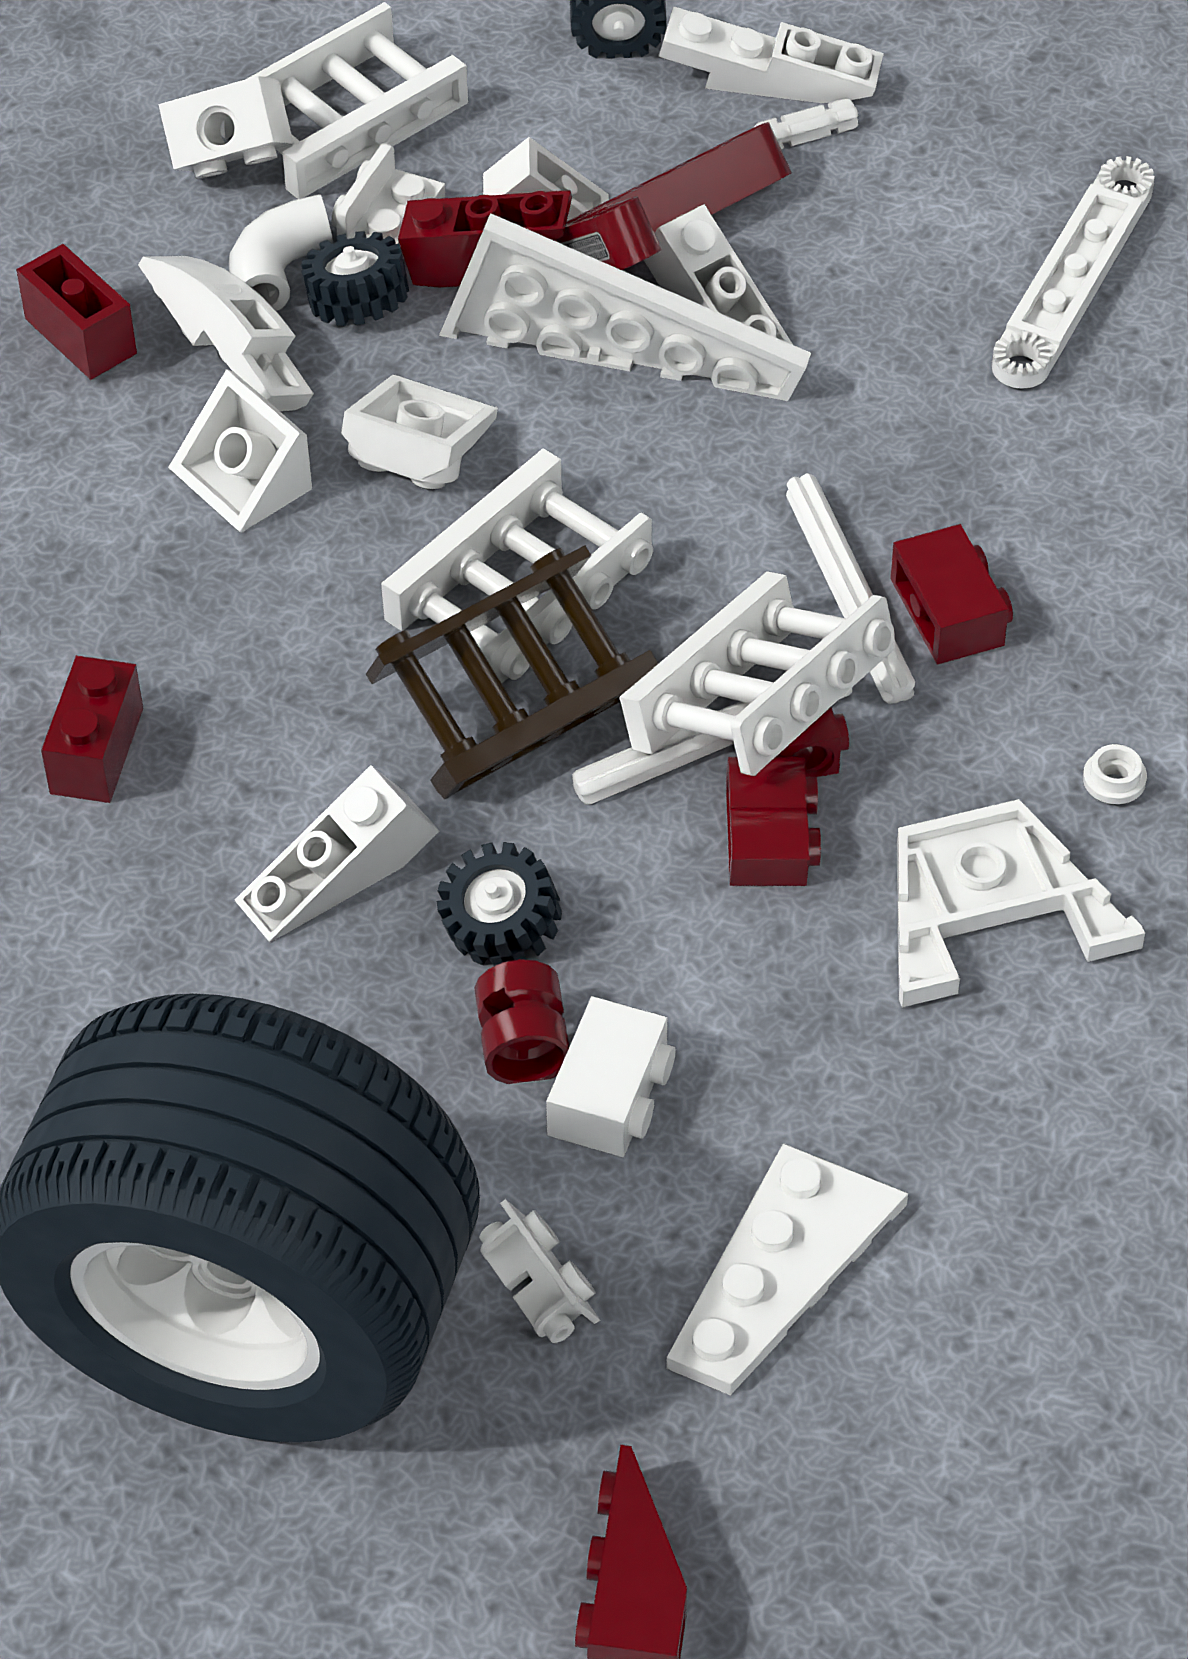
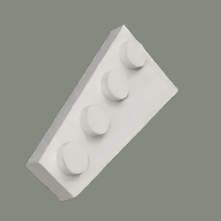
(779, 1263)

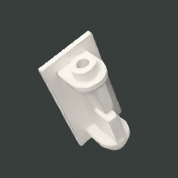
(524, 1250)

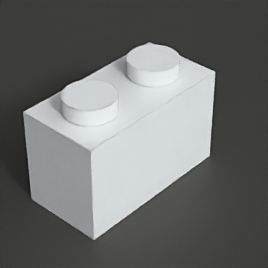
(609, 1076)

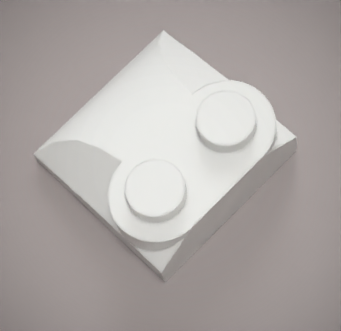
(414, 430)

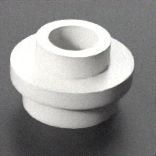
(1119, 761)

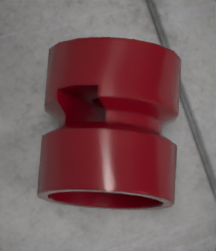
(521, 1021)

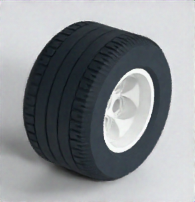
(237, 1218)

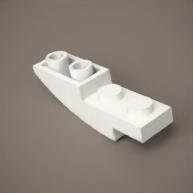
(791, 66)
(234, 318)

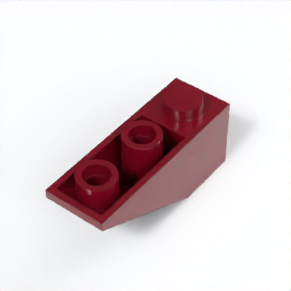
(444, 232)
(639, 1585)

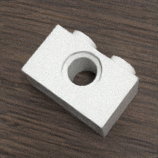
(195, 123)

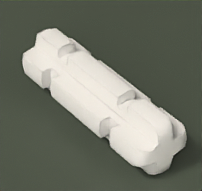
(814, 123)

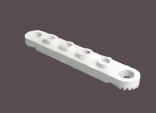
(1072, 273)

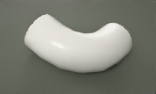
(275, 242)

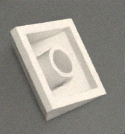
(243, 455)

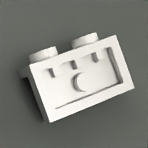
(380, 197)

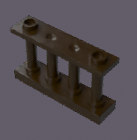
(514, 729)

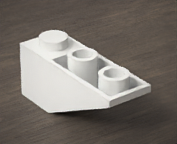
(706, 270)
(345, 850)

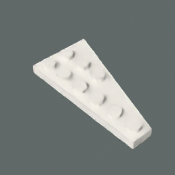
(583, 308)

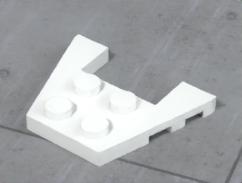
(984, 873)

